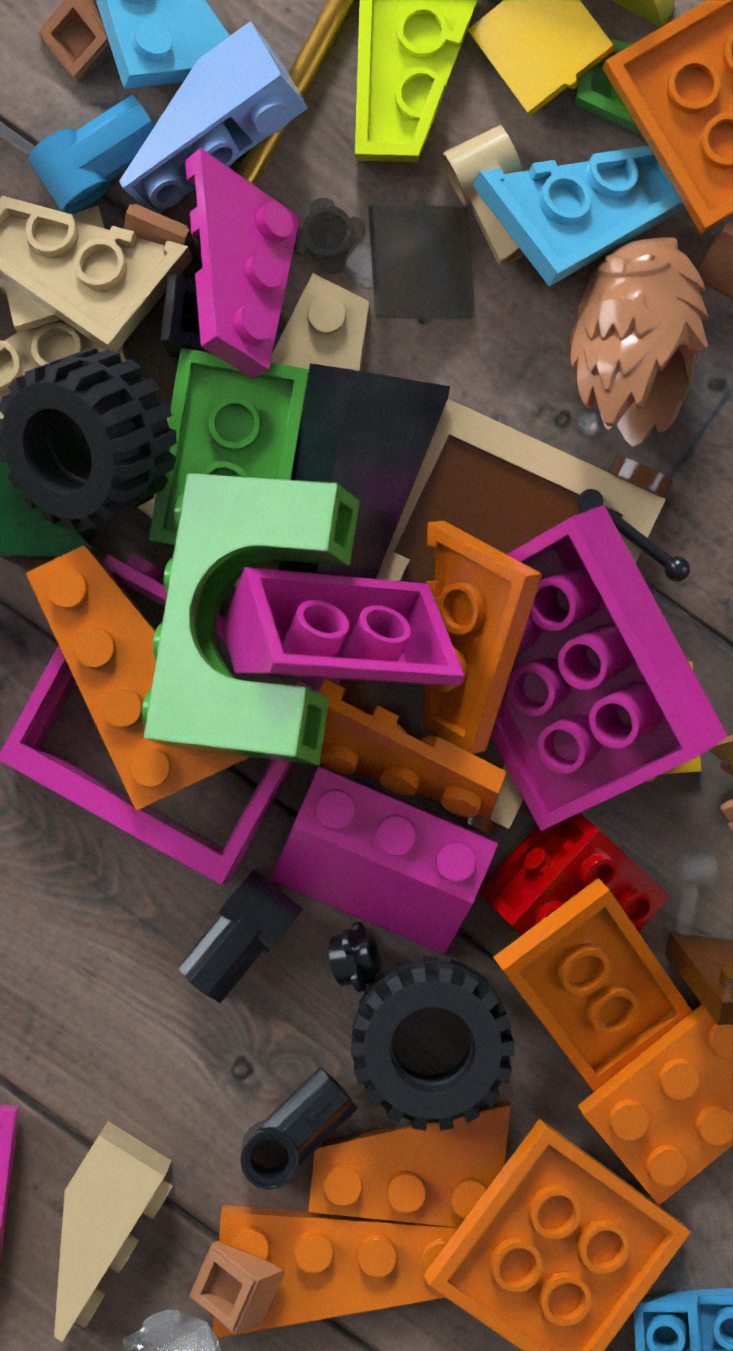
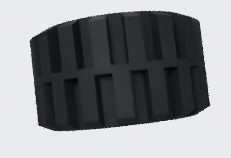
(123, 429)
(443, 1095)

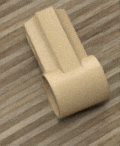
(463, 163)

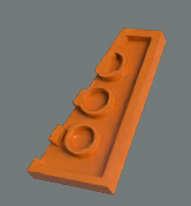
(114, 667)
(334, 1261)

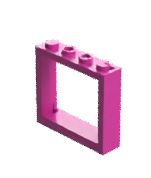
(26, 755)

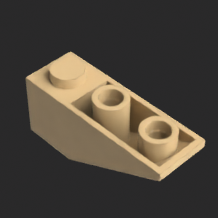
(99, 1211)

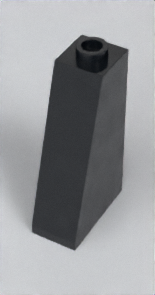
(371, 441)

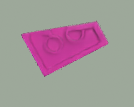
(245, 263)

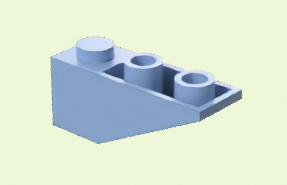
(224, 107)

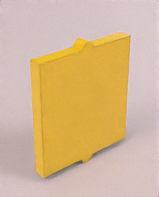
(541, 46)

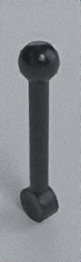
(676, 567)

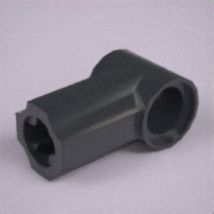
(248, 925)
(300, 1125)

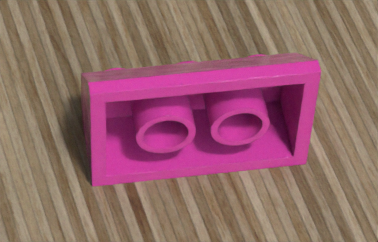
(338, 629)
(384, 859)

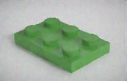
(228, 427)

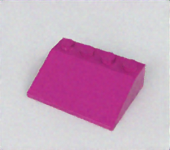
(597, 678)

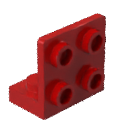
(561, 863)

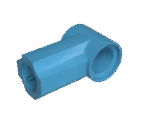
(82, 162)

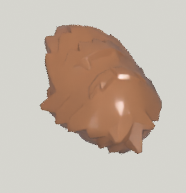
(639, 336)

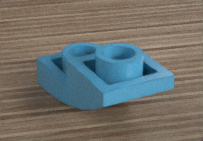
(685, 1321)

